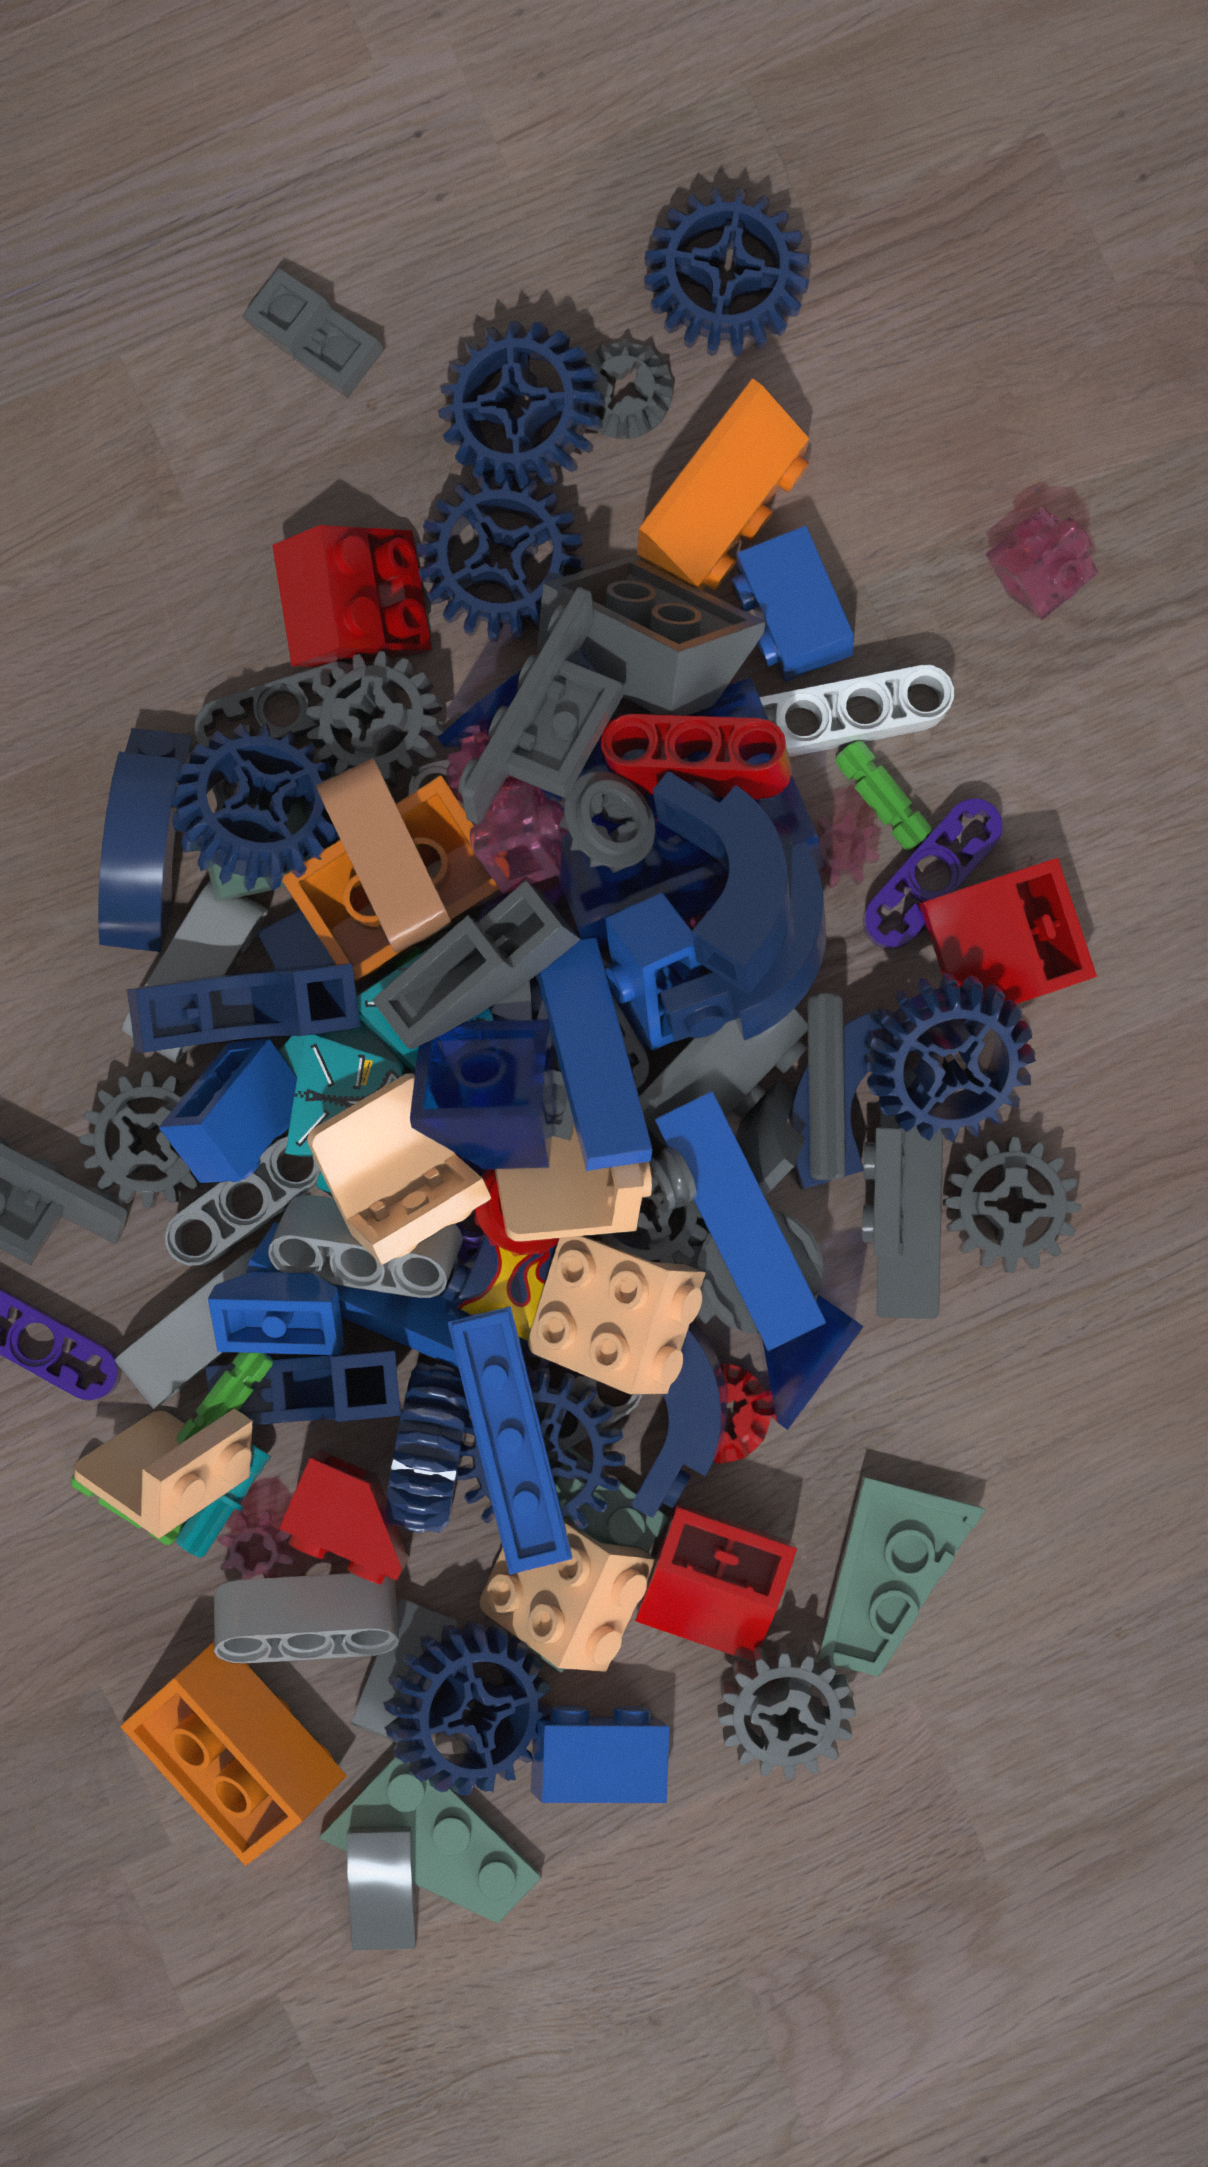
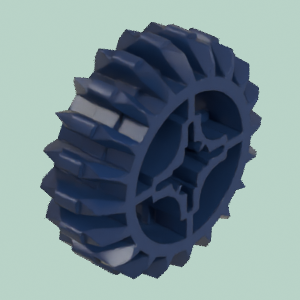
(703, 269)
(513, 359)
(477, 572)
(257, 773)
(929, 1097)
(428, 1449)
(590, 1474)
(485, 1747)

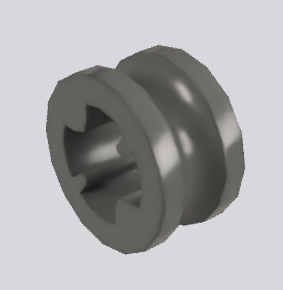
(671, 1180)

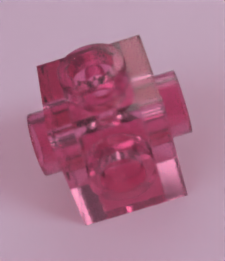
(1043, 562)
(519, 837)

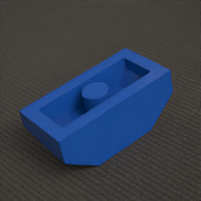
(277, 1314)

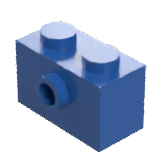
(795, 597)
(649, 954)
(233, 1112)
(600, 1757)

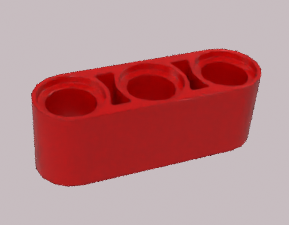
(674, 737)

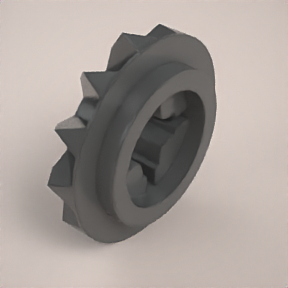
(653, 381)
(618, 803)

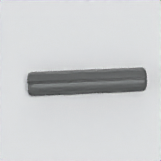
(826, 1086)

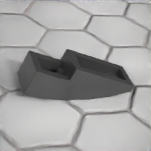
(476, 966)

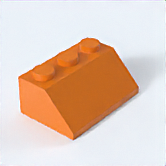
(725, 491)
(341, 910)
(234, 1753)

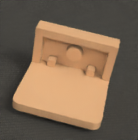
(390, 1177)
(568, 1198)
(615, 1315)
(163, 1481)
(572, 1607)

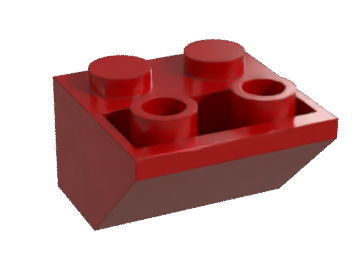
(350, 594)
(1012, 933)
(345, 1513)
(716, 1582)

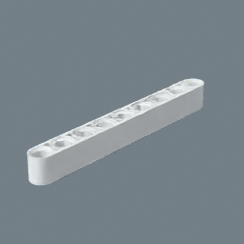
(829, 706)

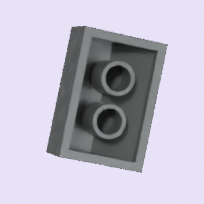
(657, 634)
(726, 1067)

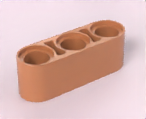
(384, 855)

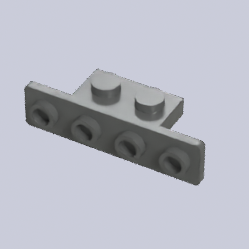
(551, 719)
(38, 1195)
(905, 1217)

